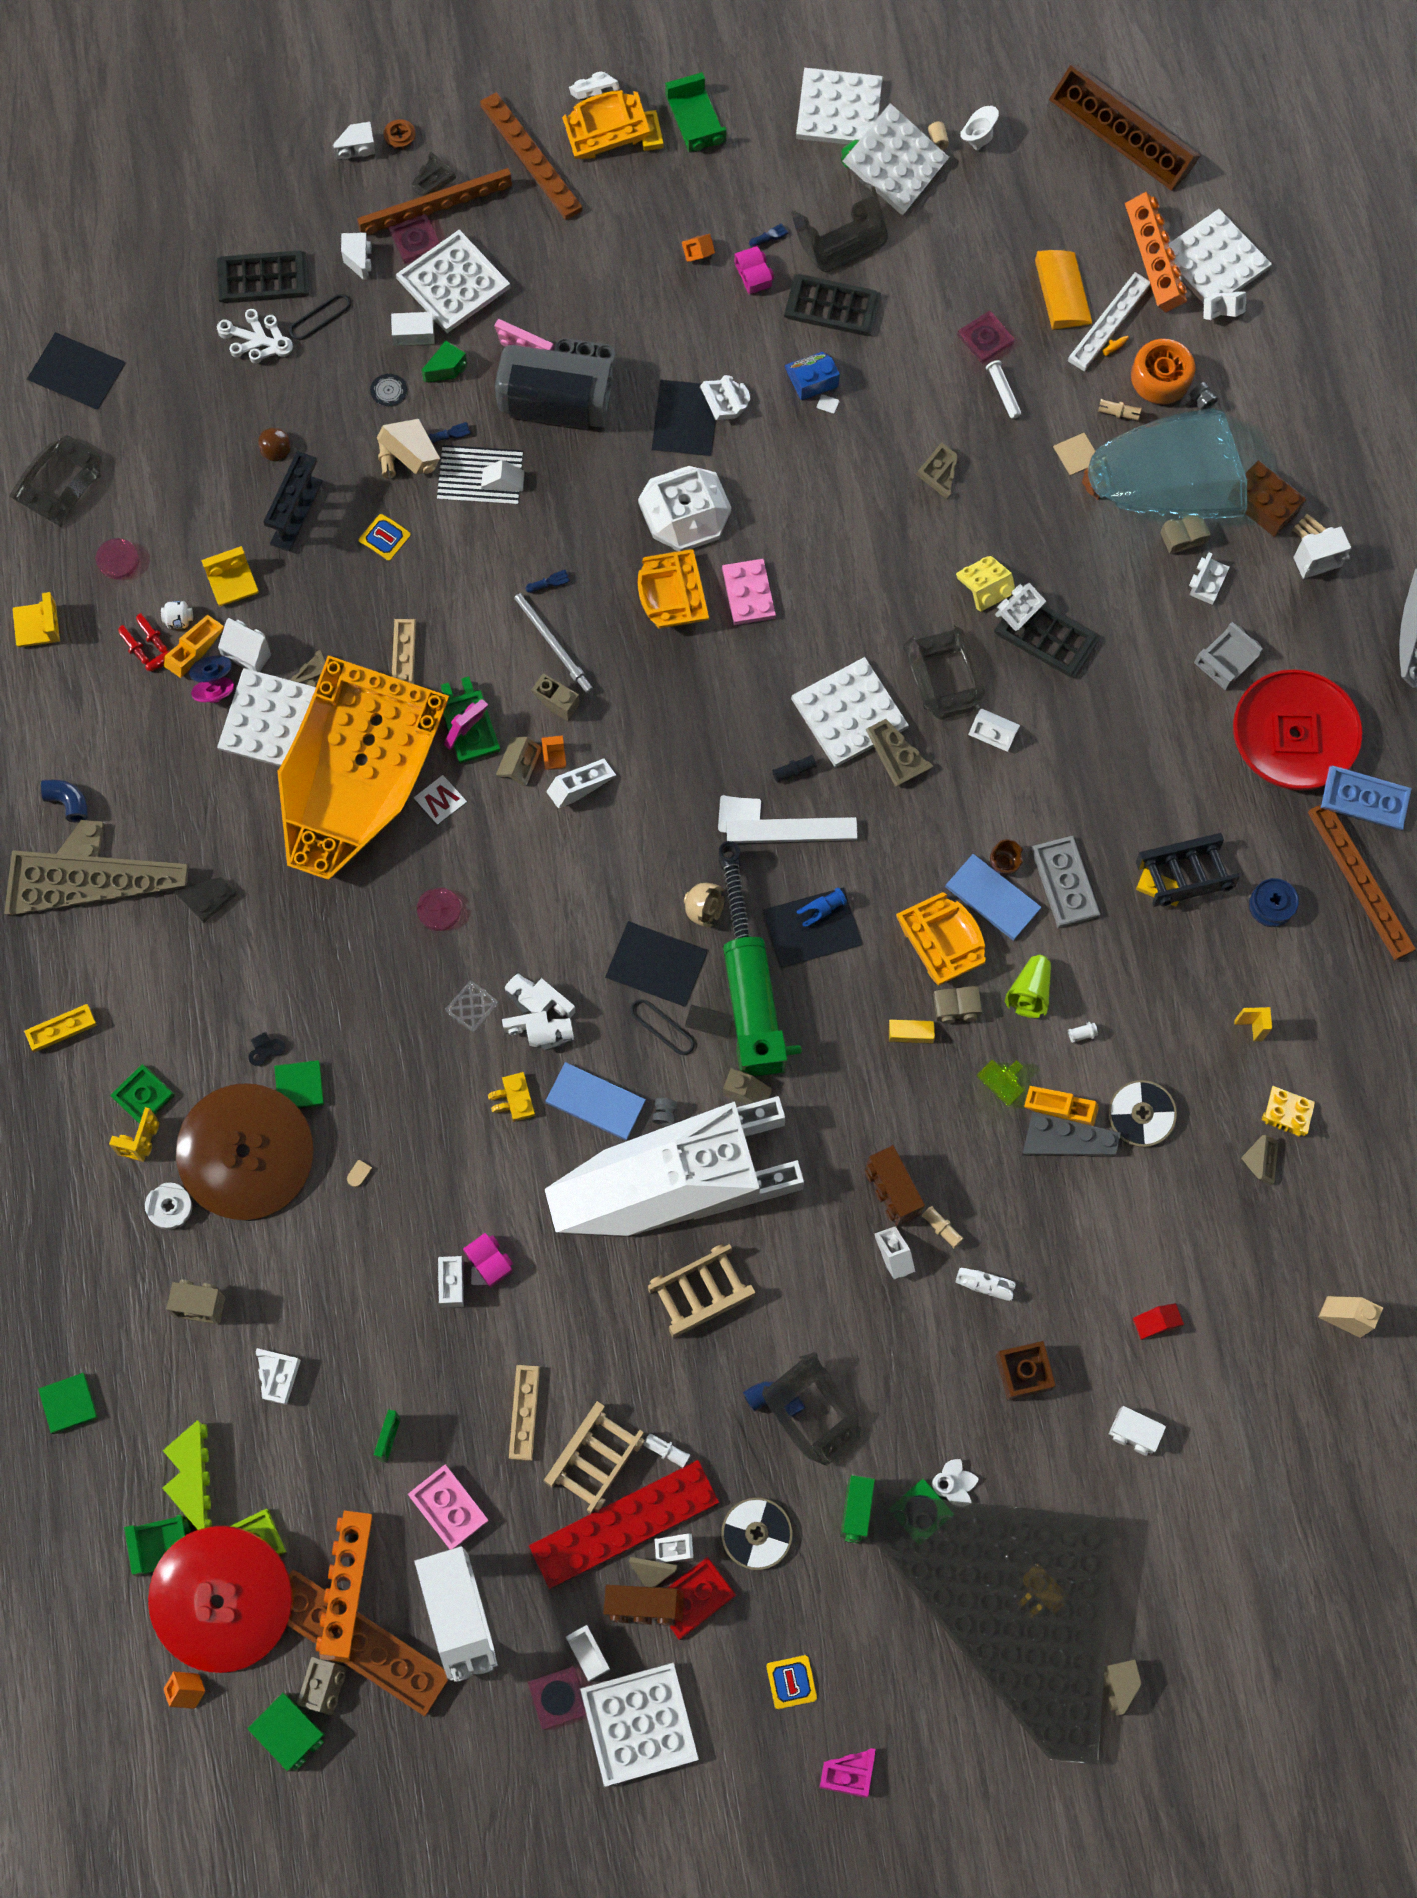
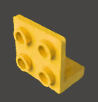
(230, 576)
(36, 622)
(141, 1146)

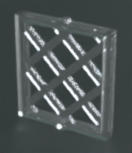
(493, 1004)

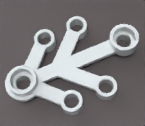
(256, 339)

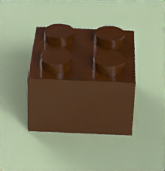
(1025, 1370)

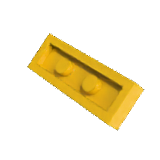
(60, 1028)

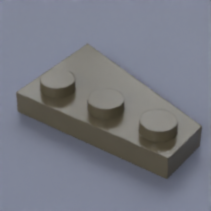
(896, 753)

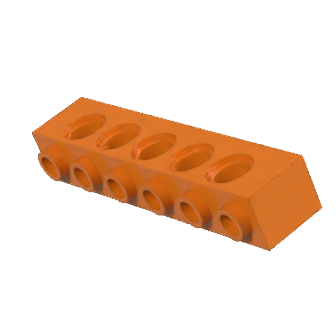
(1137, 210)
(340, 1648)

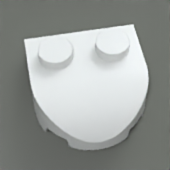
(726, 397)

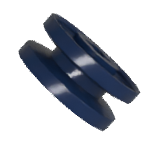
(1281, 893)

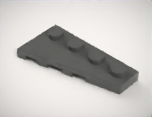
(1059, 1136)

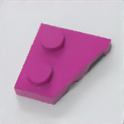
(463, 723)
(849, 1774)

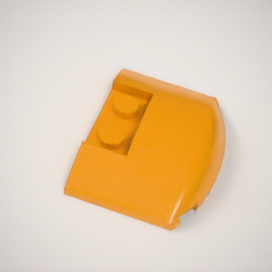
(605, 123)
(672, 589)
(943, 937)

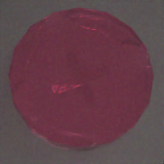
(117, 558)
(438, 909)

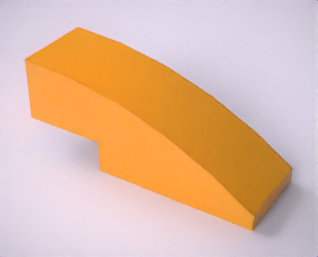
(193, 646)
(1061, 1105)

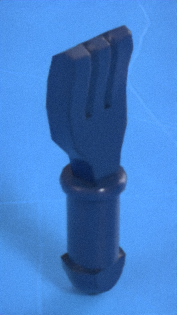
(774, 233)
(457, 431)
(555, 580)

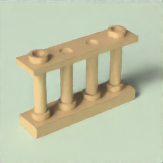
(720, 1302)
(585, 1437)

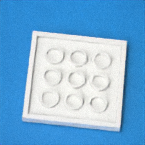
(837, 105)
(896, 159)
(1217, 257)
(453, 281)
(845, 706)
(264, 717)
(639, 1724)

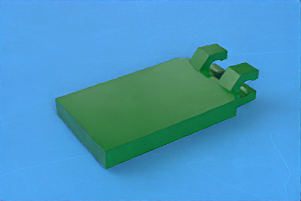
(481, 737)

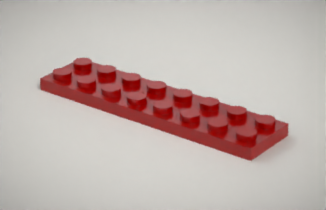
(623, 1524)

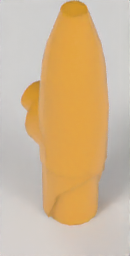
(1114, 345)

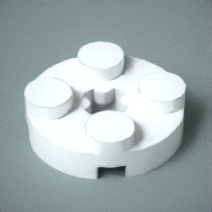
(161, 1195)

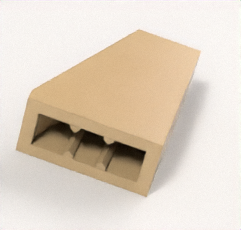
(410, 445)
(1351, 1314)

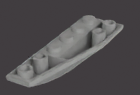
(1408, 636)

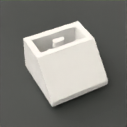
(244, 645)

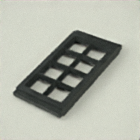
(224, 280)
(869, 313)
(1080, 655)

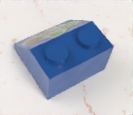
(813, 375)

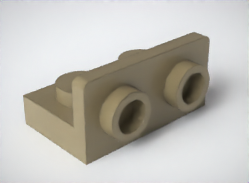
(322, 1686)

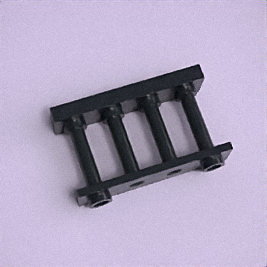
(293, 501)
(1187, 850)

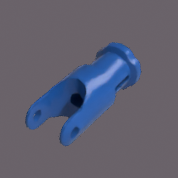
(824, 906)

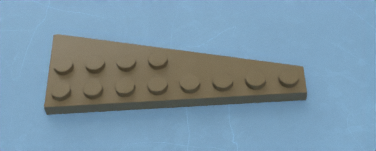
(61, 880)

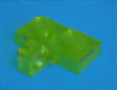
(1002, 1081)

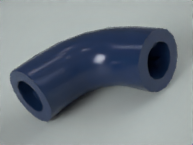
(67, 794)
(756, 1401)

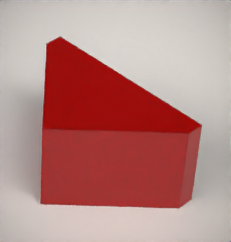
(1158, 1320)

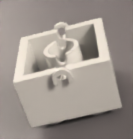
(1322, 552)

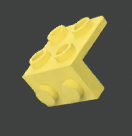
(987, 581)

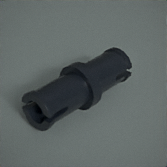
(794, 768)

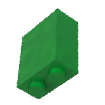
(857, 1509)
(287, 1733)

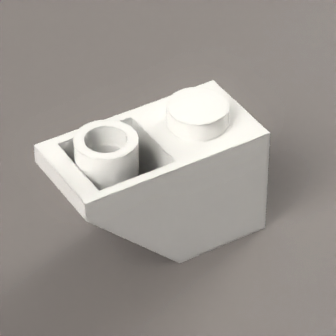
(355, 142)
(355, 252)

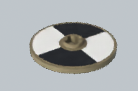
(1155, 1101)
(764, 1551)

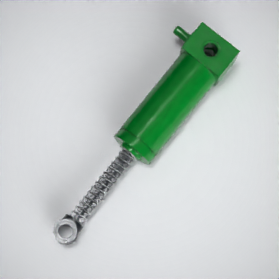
(751, 985)

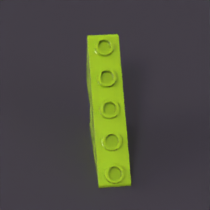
(189, 1486)

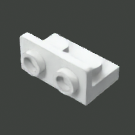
(1209, 580)
(1020, 606)

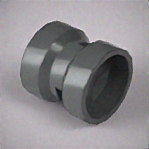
(1203, 396)
(664, 1111)

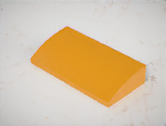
(1062, 289)

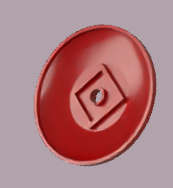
(1303, 702)
(253, 1590)

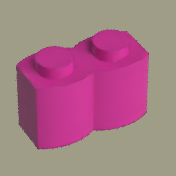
(753, 269)
(488, 1260)

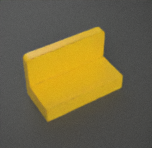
(1260, 1020)

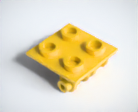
(1288, 1110)

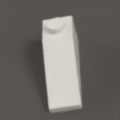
(579, 782)

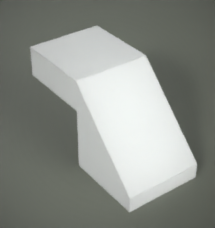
(1224, 304)

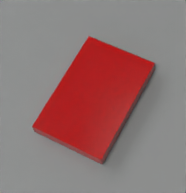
(703, 1595)

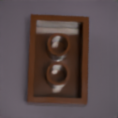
(1270, 499)
(894, 1186)
(643, 1604)

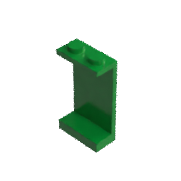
(694, 112)

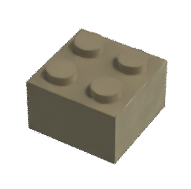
(196, 1302)

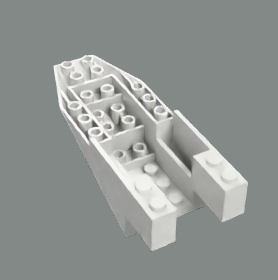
(673, 1175)

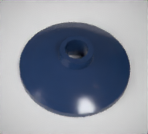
(210, 668)

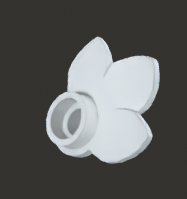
(958, 1482)

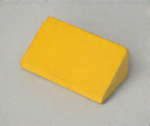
(911, 1031)

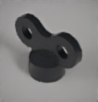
(264, 1047)

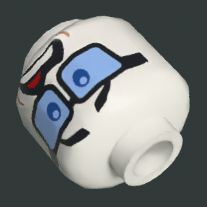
(176, 615)

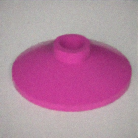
(212, 691)

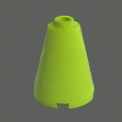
(1031, 988)

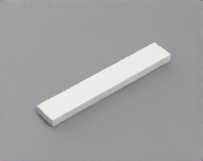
(1109, 322)
(791, 830)

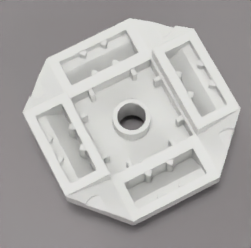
(689, 524)

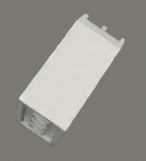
(456, 1614)

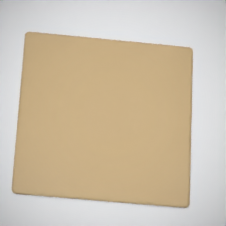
(1075, 453)

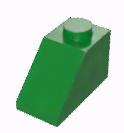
(445, 364)

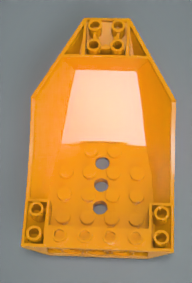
(326, 797)

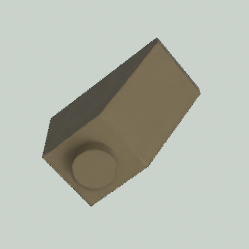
(745, 1088)

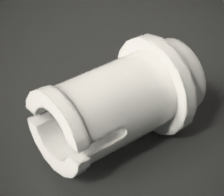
(1083, 1032)

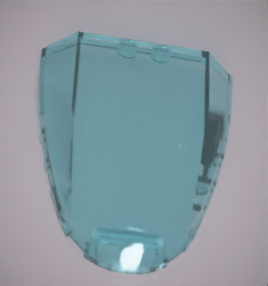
(1174, 467)

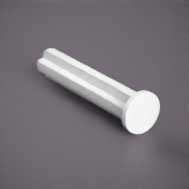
(1004, 389)

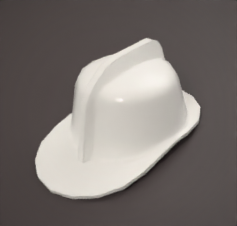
(980, 127)

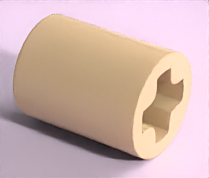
(938, 134)

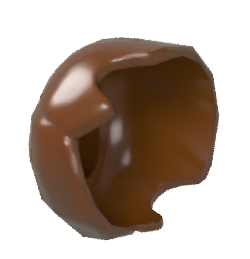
(274, 444)
(1006, 857)

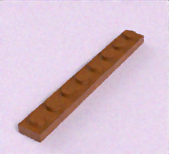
(531, 156)
(435, 201)
(1362, 882)

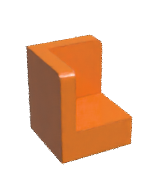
(698, 247)
(553, 752)
(184, 1690)

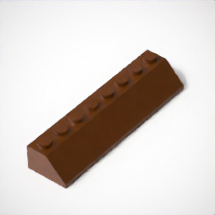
(1124, 127)

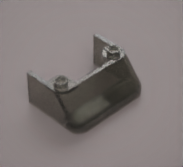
(849, 241)

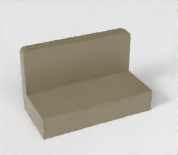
(519, 759)

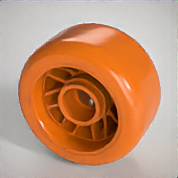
(1163, 371)

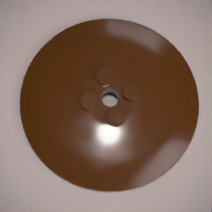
(277, 1157)

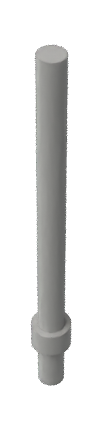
(576, 672)

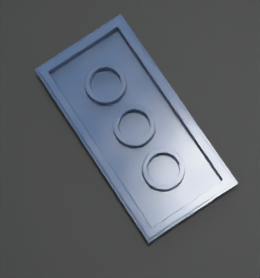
(1366, 798)
(993, 897)
(595, 1101)

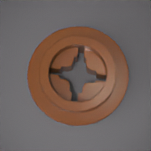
(406, 129)

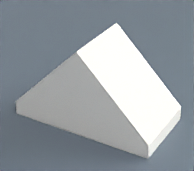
(502, 477)
(674, 1549)

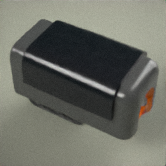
(557, 384)

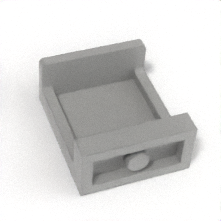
(1229, 656)

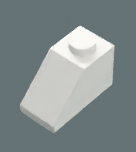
(895, 1252)

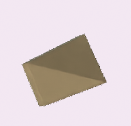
(1262, 1158)
(651, 1572)

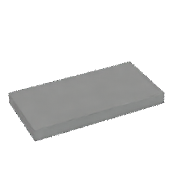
(1065, 881)

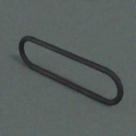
(315, 310)
(668, 1020)

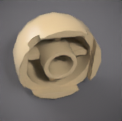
(704, 903)

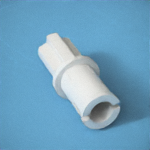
(666, 1450)

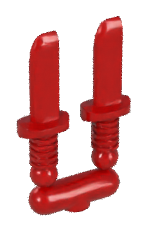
(153, 636)

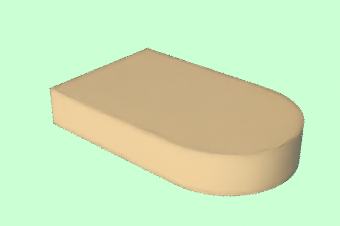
(358, 1174)

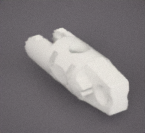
(986, 1283)

